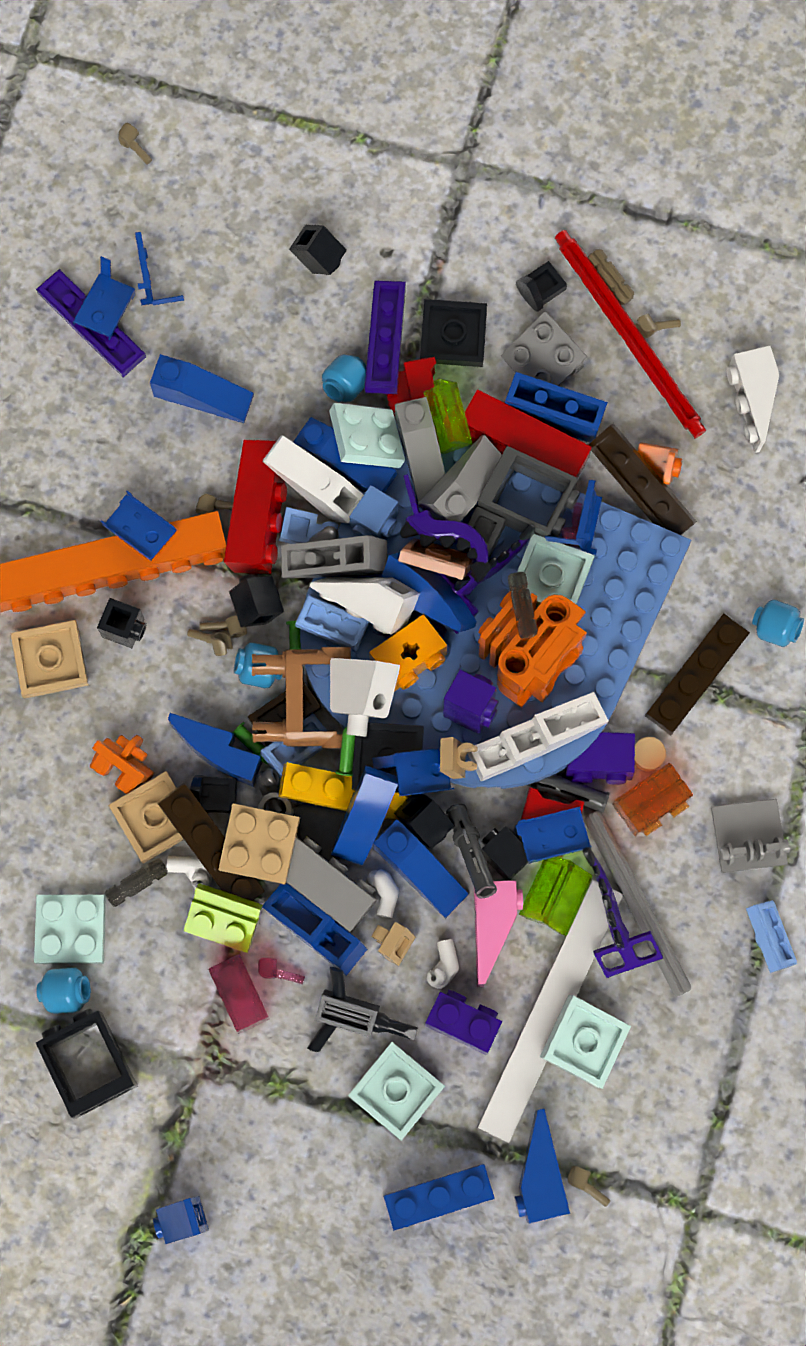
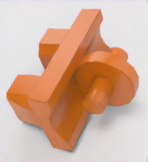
(110, 754)

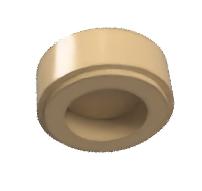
(649, 754)

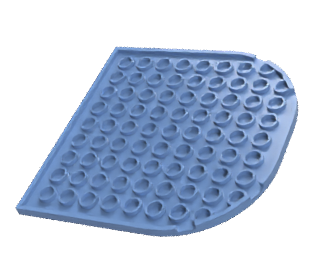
(621, 603)

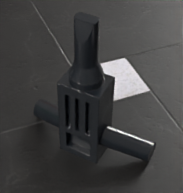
(352, 1015)

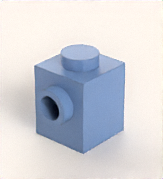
(374, 514)

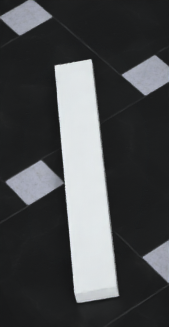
(563, 980)

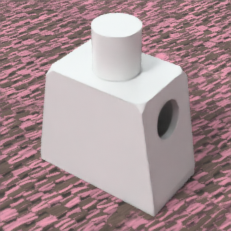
(361, 691)

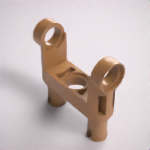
(291, 667)

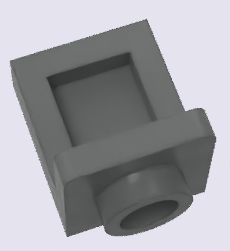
(489, 526)

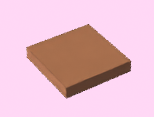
(436, 559)

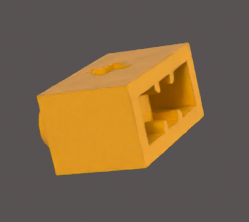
(416, 638)

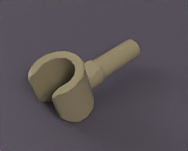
(127, 138)
(648, 327)
(208, 502)
(231, 623)
(220, 641)
(579, 1177)

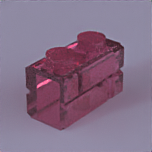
(239, 994)

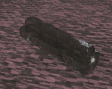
(522, 605)
(136, 882)

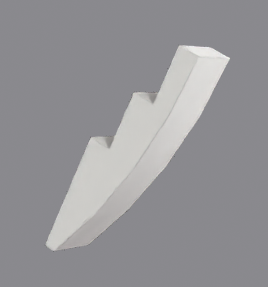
(538, 736)

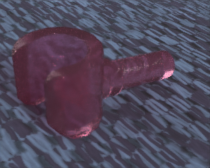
(571, 532)
(268, 969)

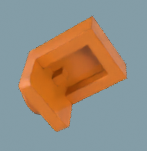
(661, 460)

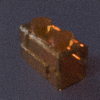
(653, 800)

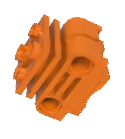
(537, 658)

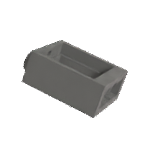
(517, 461)

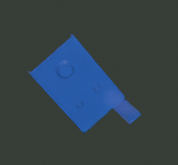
(142, 252)
(104, 302)
(587, 522)
(139, 527)
(416, 771)
(552, 835)

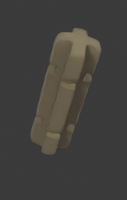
(611, 277)

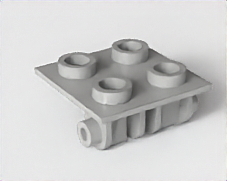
(545, 352)
(749, 836)

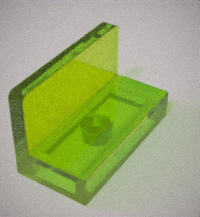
(448, 416)
(556, 894)

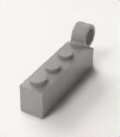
(325, 880)

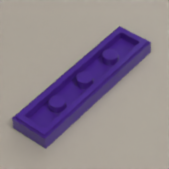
(67, 300)
(385, 337)

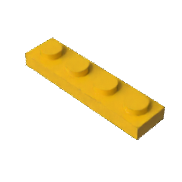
(324, 788)

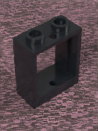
(100, 1096)

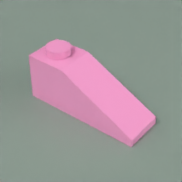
(493, 923)

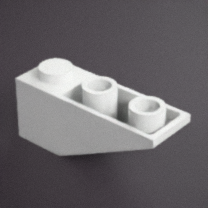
(755, 381)
(313, 480)
(377, 600)

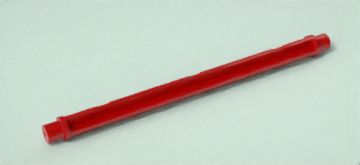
(630, 334)

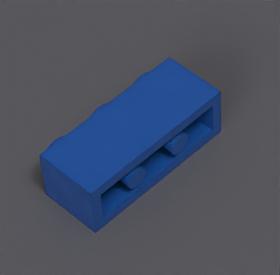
(557, 406)
(438, 1197)

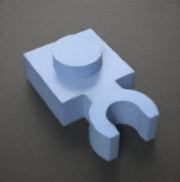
(300, 526)

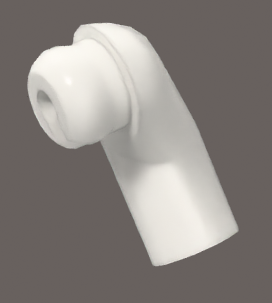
(191, 867)
(387, 889)
(447, 966)

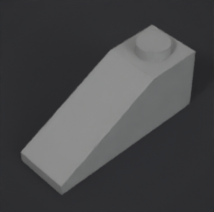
(419, 444)
(463, 483)
(334, 557)

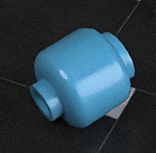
(344, 378)
(778, 623)
(243, 665)
(63, 990)

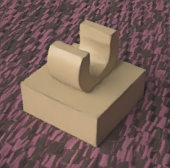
(453, 757)
(393, 942)

